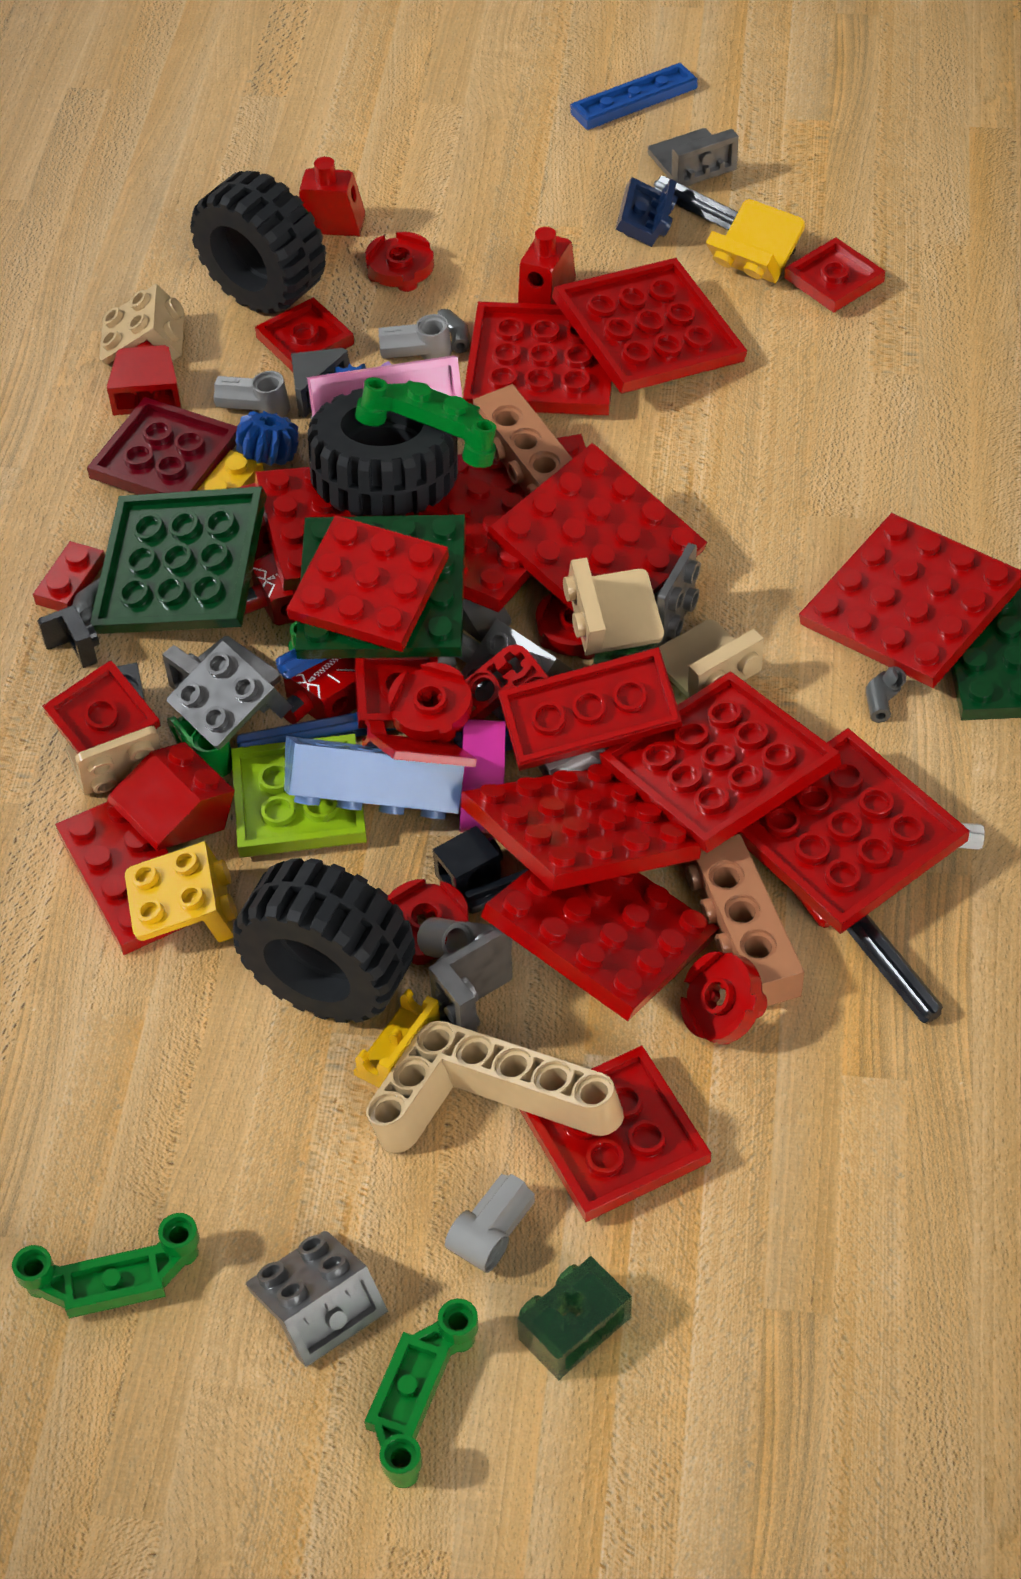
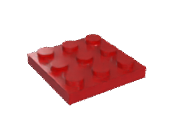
(368, 583)
(643, 1154)

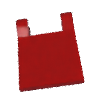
(415, 750)

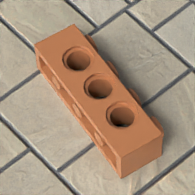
(521, 438)
(749, 902)

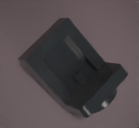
(67, 627)

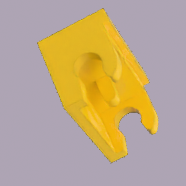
(387, 1049)

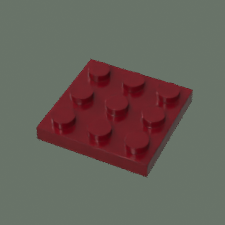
(162, 450)

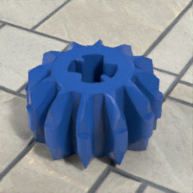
(267, 438)

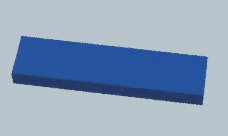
(633, 96)

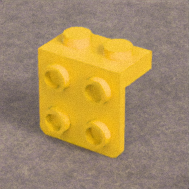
(757, 241)
(180, 892)

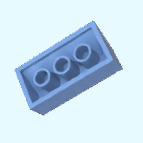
(369, 776)

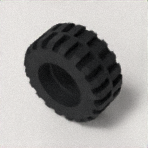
(258, 241)
(378, 467)
(324, 940)

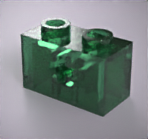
(566, 1340)

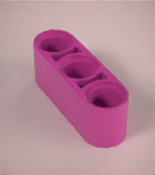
(487, 744)

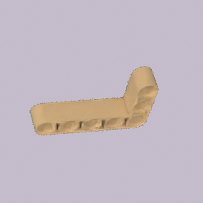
(457, 1057)

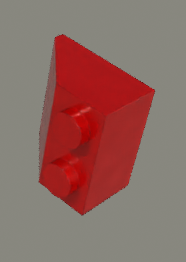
(173, 797)

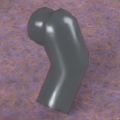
(458, 331)
(85, 601)
(881, 690)

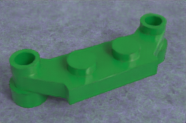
(431, 408)
(110, 1279)
(411, 1385)

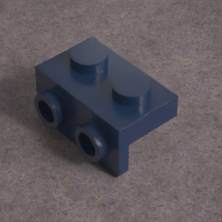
(646, 211)

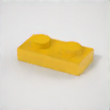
(232, 472)

